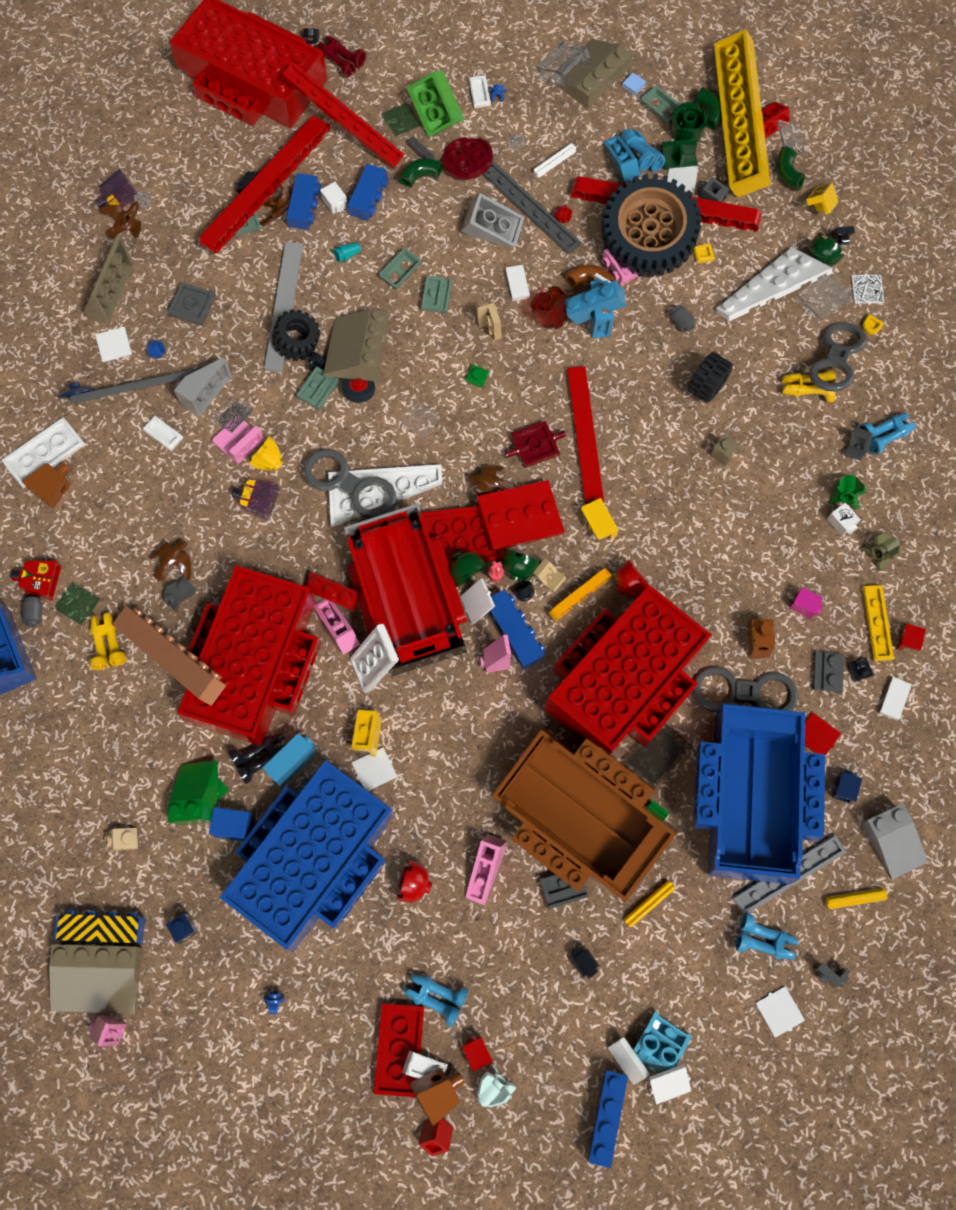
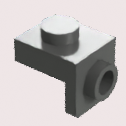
(859, 444)
(178, 592)
(826, 975)

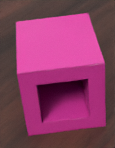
(807, 603)

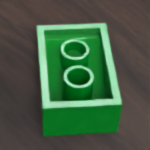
(194, 794)

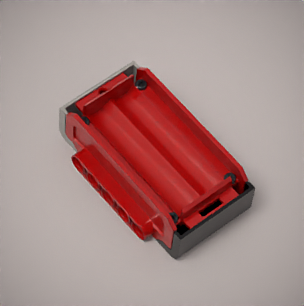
(406, 588)

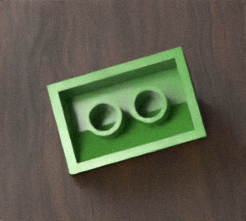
(435, 103)

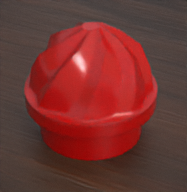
(563, 214)

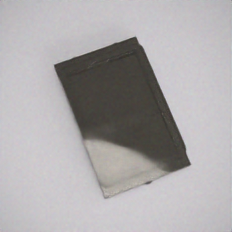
(658, 757)

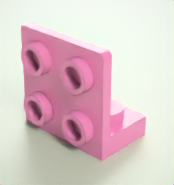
(239, 442)

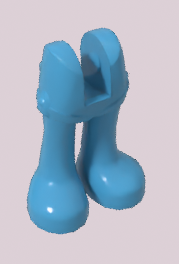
(649, 156)
(896, 424)
(776, 949)
(455, 996)

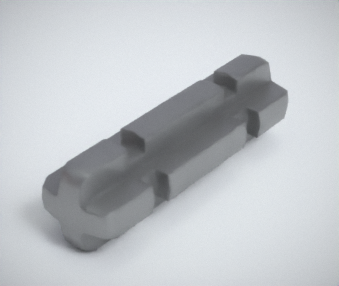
(420, 149)

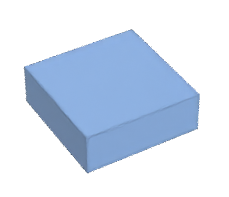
(634, 84)

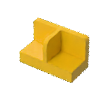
(823, 198)
(599, 520)
(367, 732)

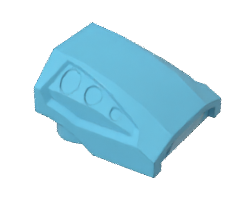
(663, 1045)

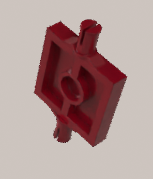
(535, 444)

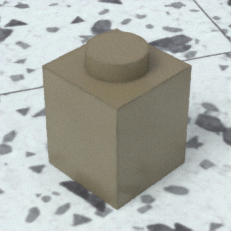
(725, 449)

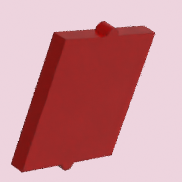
(819, 735)

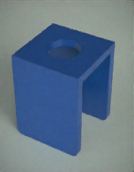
(230, 824)

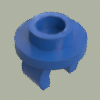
(497, 90)
(274, 999)

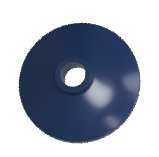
(74, 389)

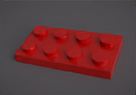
(398, 1034)

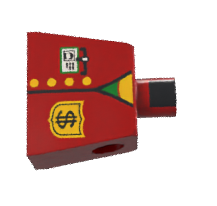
(38, 578)

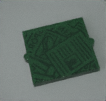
(401, 119)
(77, 603)

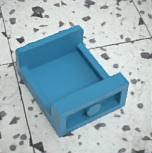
(602, 322)

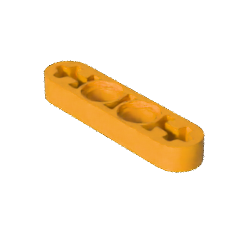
(580, 594)

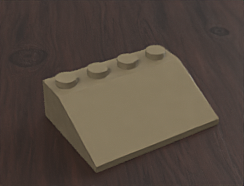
(591, 81)
(109, 283)
(357, 345)
(94, 978)

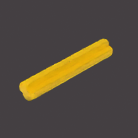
(856, 898)
(648, 904)

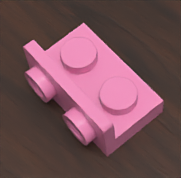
(621, 275)

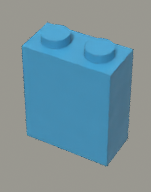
(290, 760)

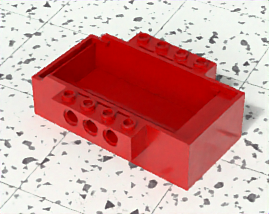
(241, 63)
(258, 650)
(627, 673)

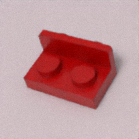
(773, 113)

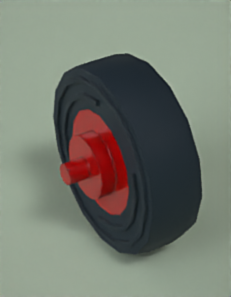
(358, 390)

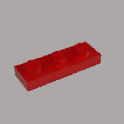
(333, 591)

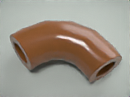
(586, 274)

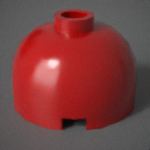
(630, 580)
(414, 882)

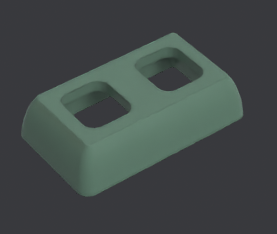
(667, 102)
(394, 266)

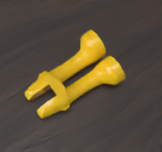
(797, 388)
(98, 631)

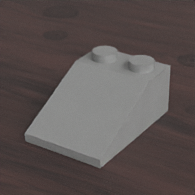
(492, 221)
(202, 386)
(896, 841)

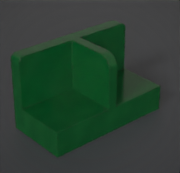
(679, 153)

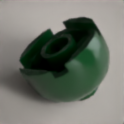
(825, 250)
(519, 565)
(465, 566)

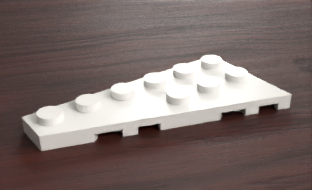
(775, 281)
(405, 480)

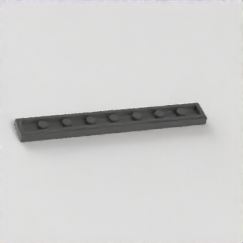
(531, 209)
(131, 386)

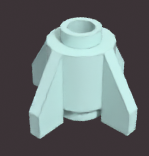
(494, 1089)

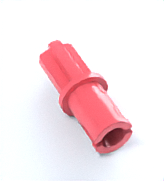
(496, 571)

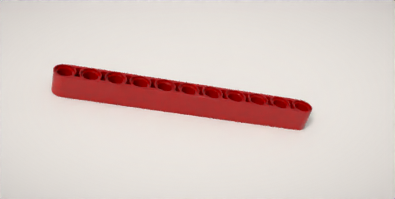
(264, 185)
(710, 211)

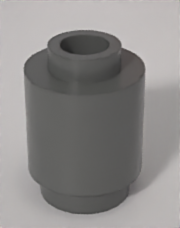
(683, 318)
(32, 611)

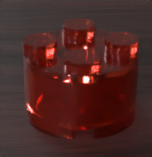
(550, 308)

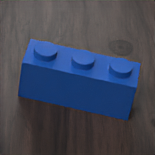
(368, 192)
(303, 201)

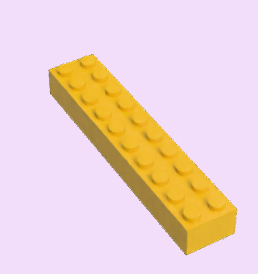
(741, 114)

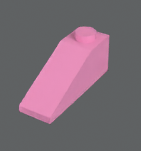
(337, 626)
(496, 655)
(485, 868)
(106, 1031)

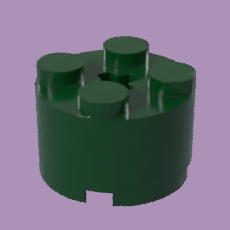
(688, 122)

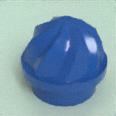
(156, 349)

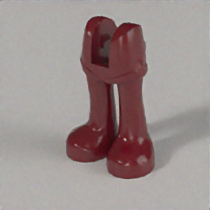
(353, 61)

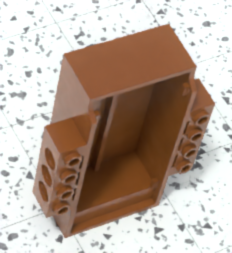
(584, 814)

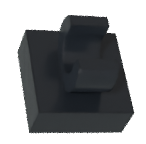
(843, 234)
(860, 669)

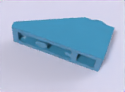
(623, 158)

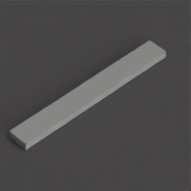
(284, 299)

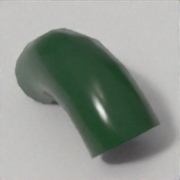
(712, 105)
(418, 169)
(786, 169)

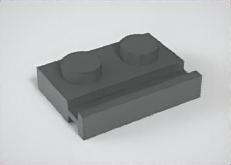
(828, 672)
(559, 892)

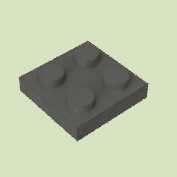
(191, 304)

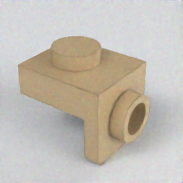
(548, 575)
(121, 839)

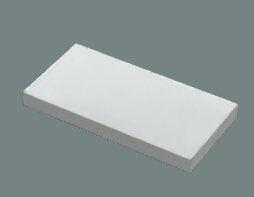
(47, 447)
(374, 658)

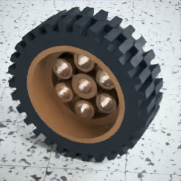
(667, 203)

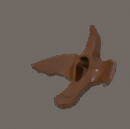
(279, 206)
(124, 219)
(488, 480)
(172, 556)

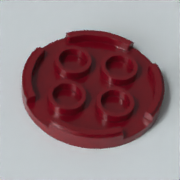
(467, 158)

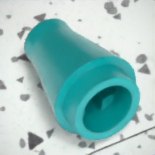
(345, 252)

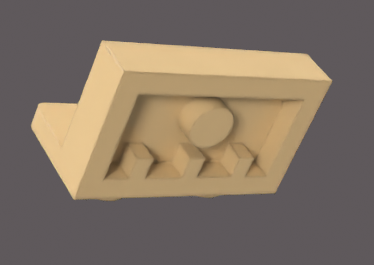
(489, 317)

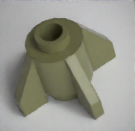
(884, 549)

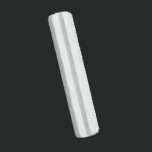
(554, 160)

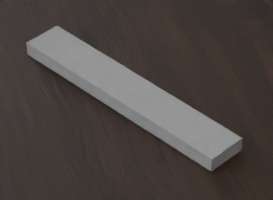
(811, 862)

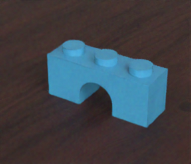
(608, 296)

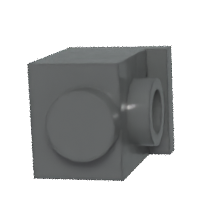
(714, 191)

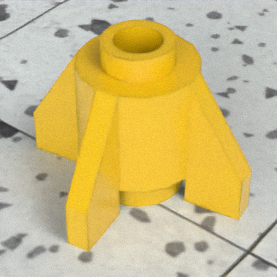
(267, 457)

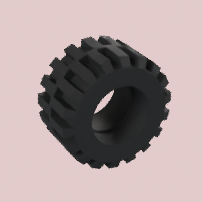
(298, 322)
(710, 377)

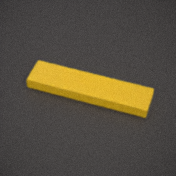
(878, 623)

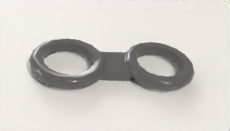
(838, 357)
(349, 483)
(743, 690)

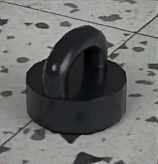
(311, 32)
(315, 360)
(524, 591)

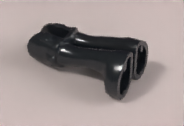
(242, 758)

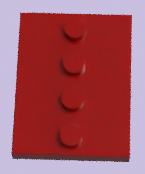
(520, 515)
(461, 531)

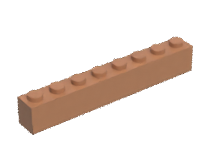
(170, 656)

